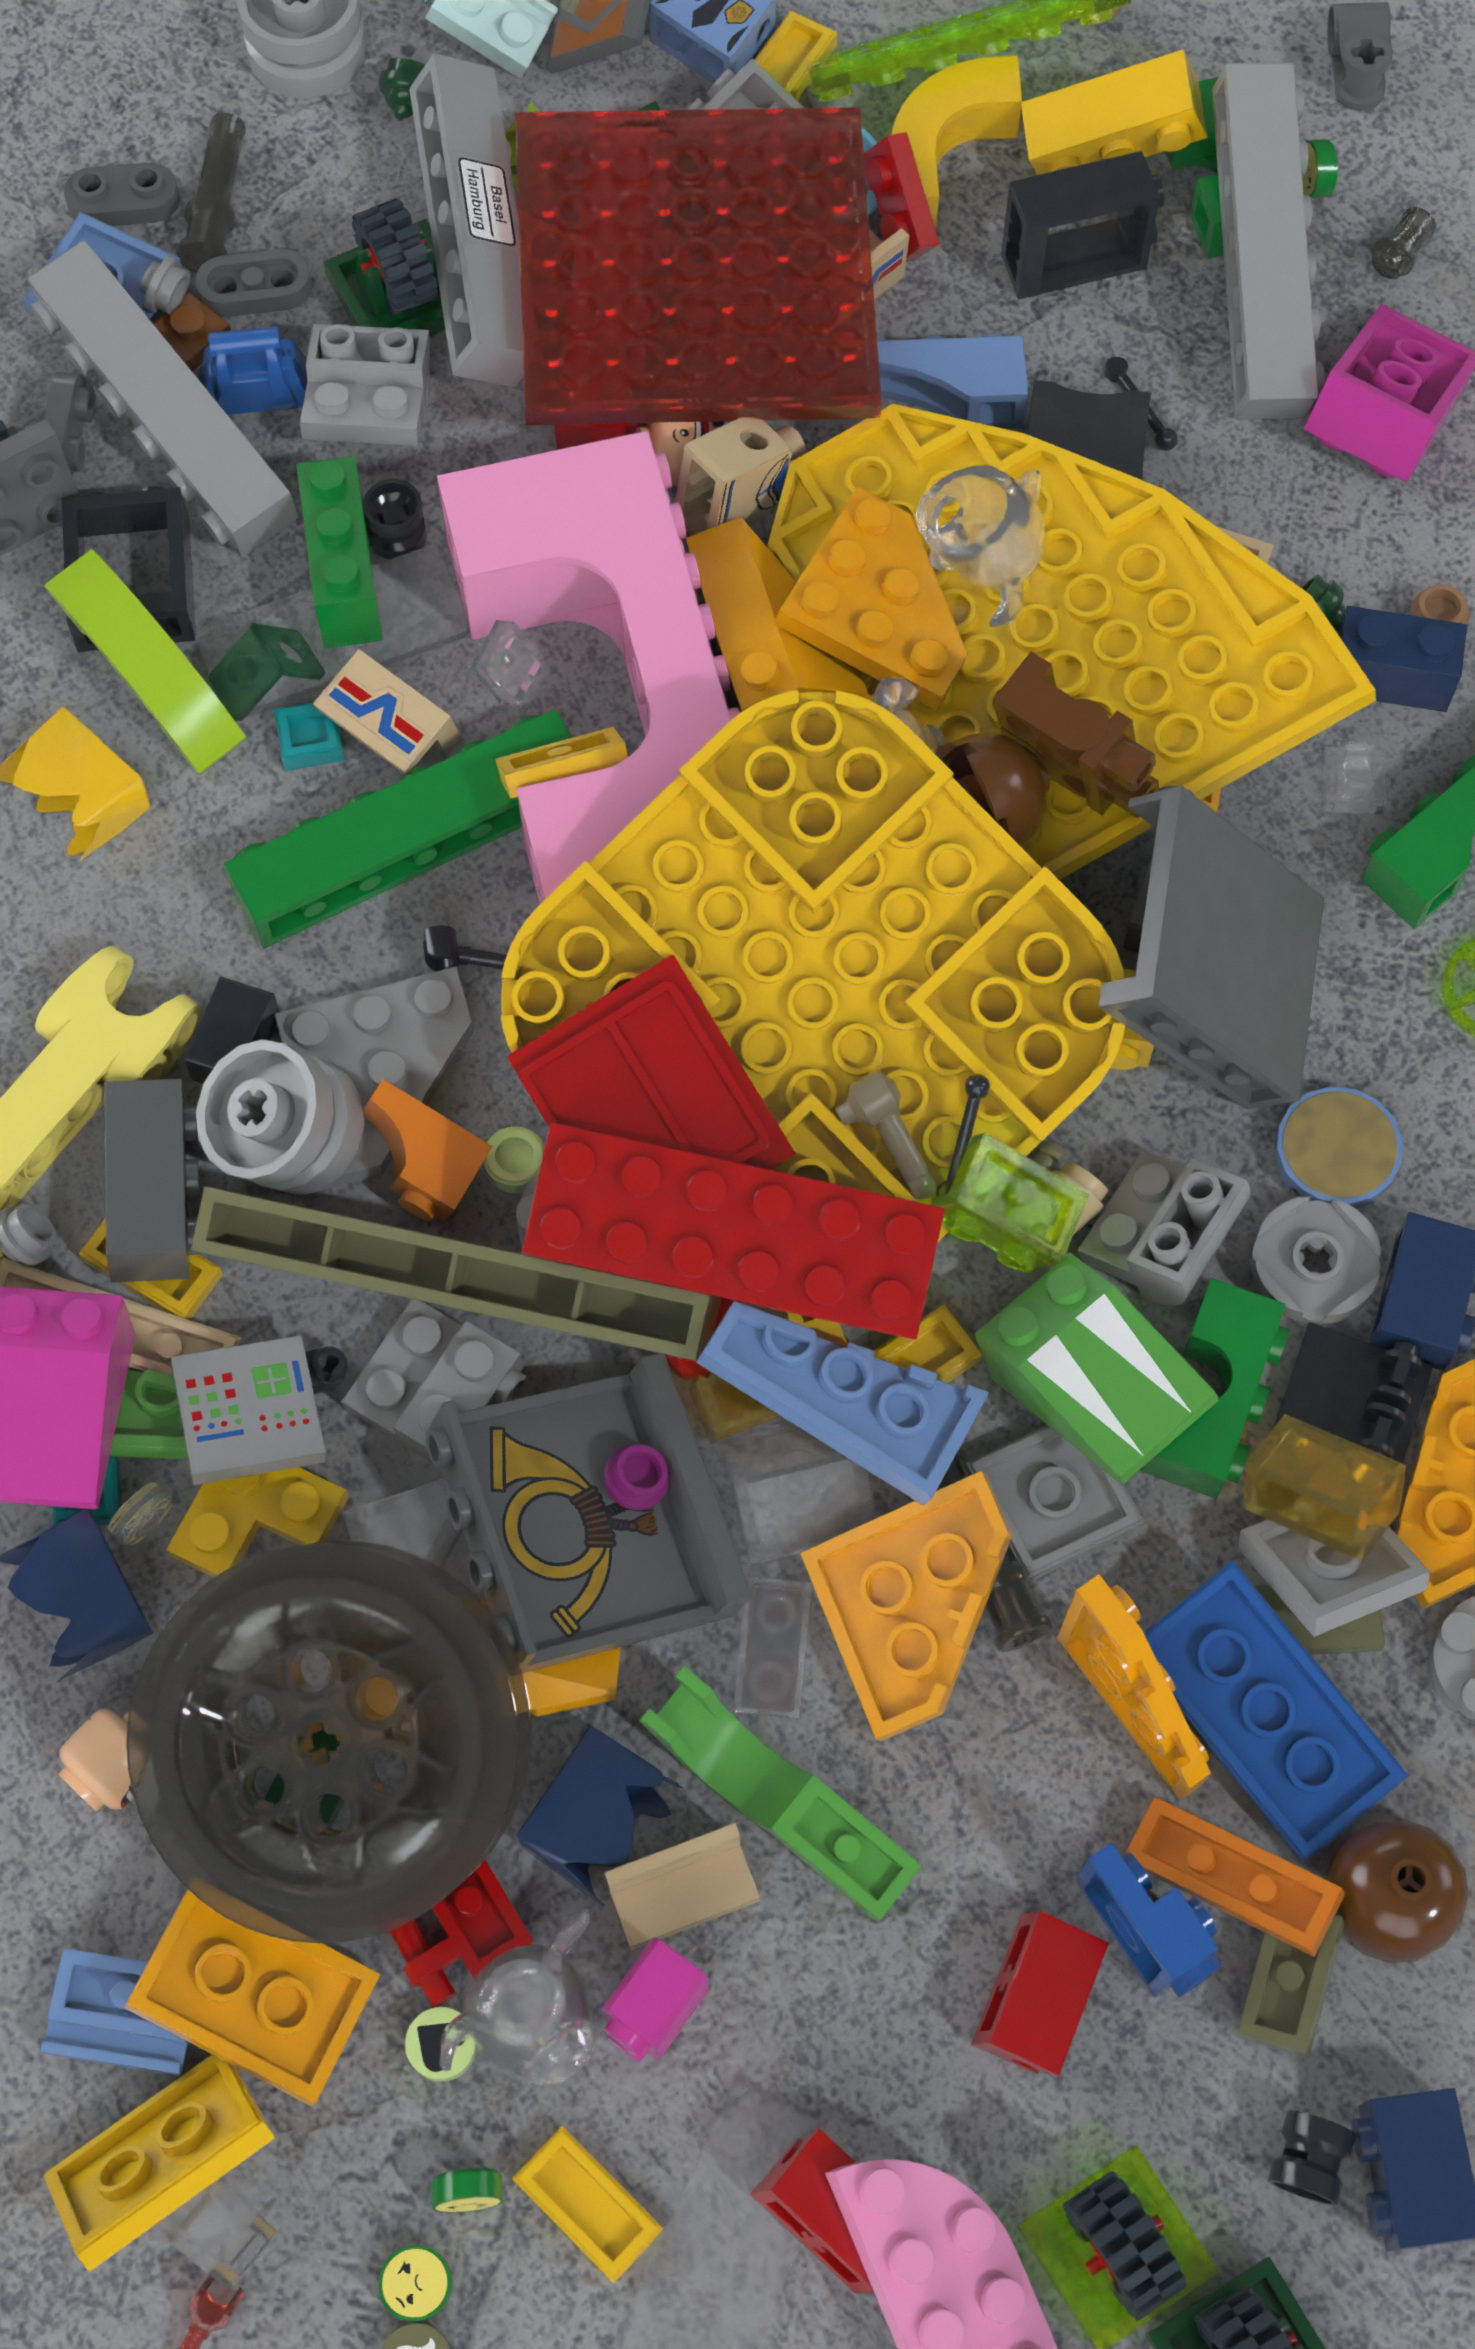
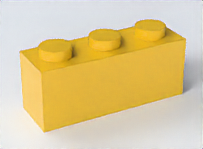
(1116, 114)

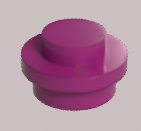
(636, 1477)

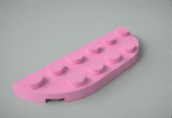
(937, 2259)

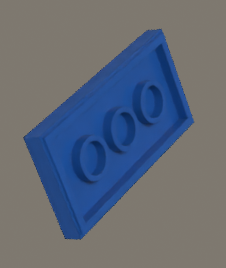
(1271, 1713)

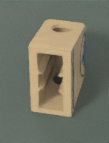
(735, 473)

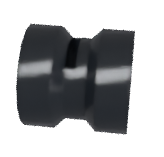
(394, 518)
(1312, 2157)

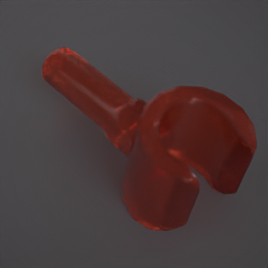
(208, 2315)

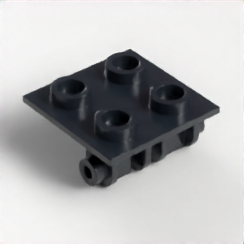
(1357, 1390)

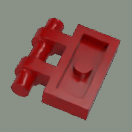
(479, 1929)

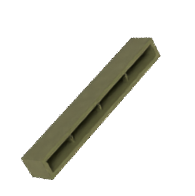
(455, 1273)

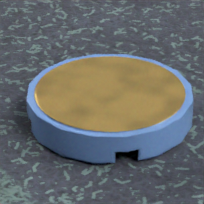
(1338, 1146)

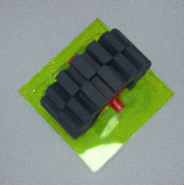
(1117, 2249)

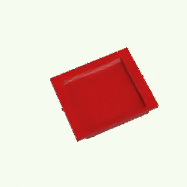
(652, 1072)

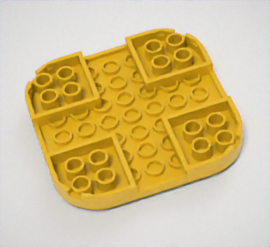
(837, 926)

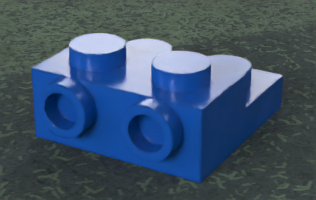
(1163, 1939)

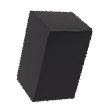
(232, 1018)

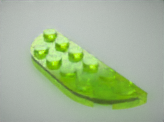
(938, 43)

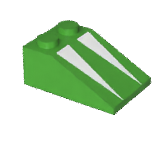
(1093, 1369)

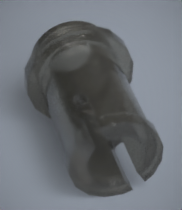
(1396, 253)

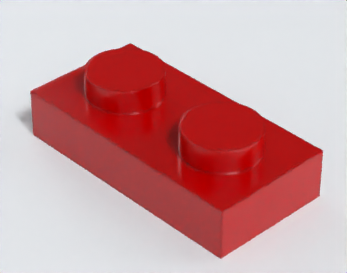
(900, 193)

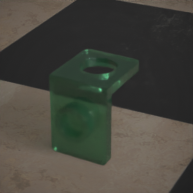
(258, 664)

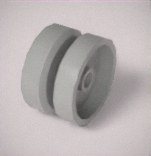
(303, 44)
(279, 1118)

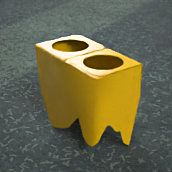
(79, 776)

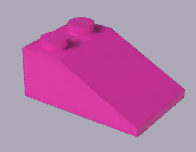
(1391, 393)
(60, 1393)

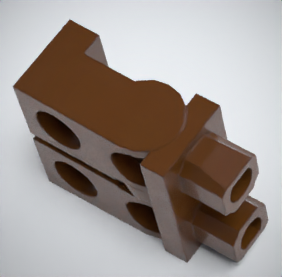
(1075, 738)

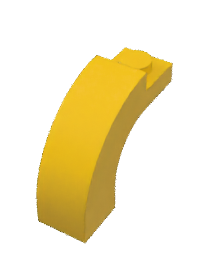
(959, 106)

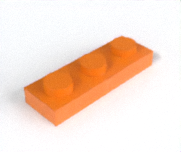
(1235, 1876)

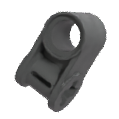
(1360, 52)

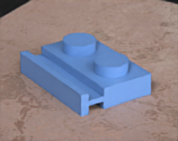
(93, 2026)

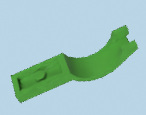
(781, 1797)

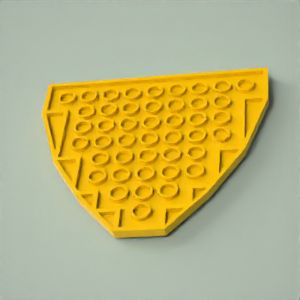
(1127, 605)

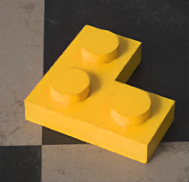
(232, 1510)

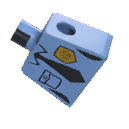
(712, 33)

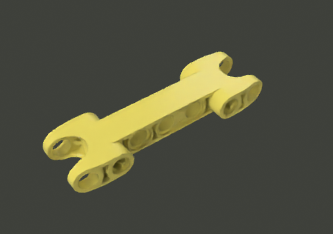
(85, 1049)

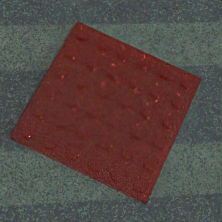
(695, 266)

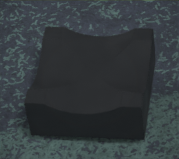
(1092, 425)

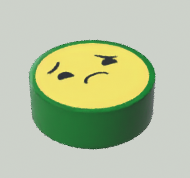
(1321, 169)
(466, 2190)
(415, 2283)

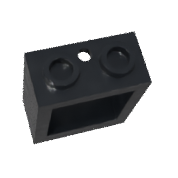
(1089, 253)
(137, 512)

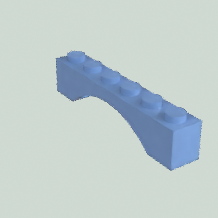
(957, 377)

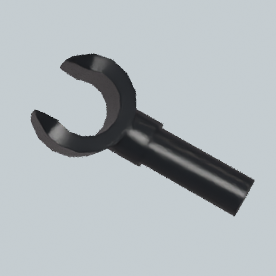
(443, 951)

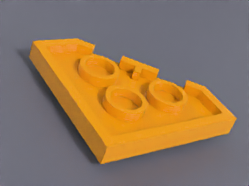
(877, 601)
(1440, 1495)
(910, 1598)
(1121, 1666)

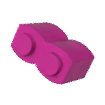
(653, 2001)

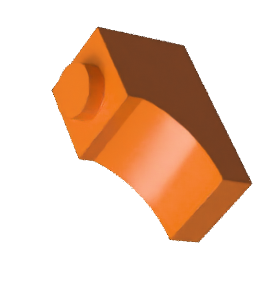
(429, 1152)

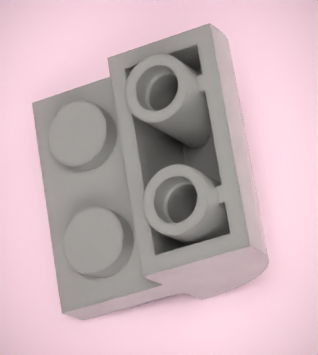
(366, 385)
(1165, 1226)

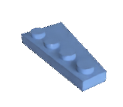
(867, 1409)

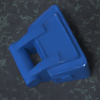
(253, 371)

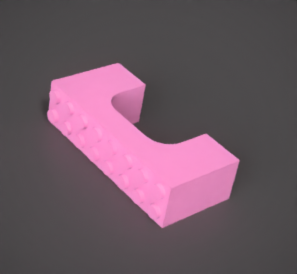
(602, 546)

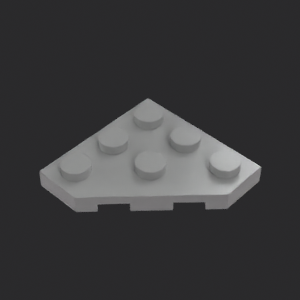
(386, 1033)

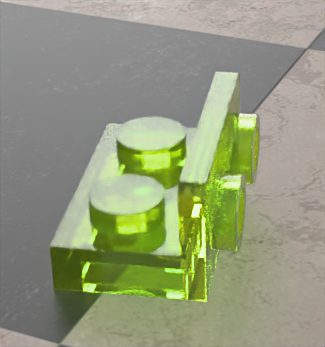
(1011, 1206)

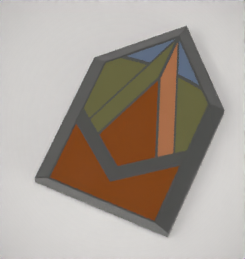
(595, 30)

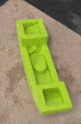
(146, 660)

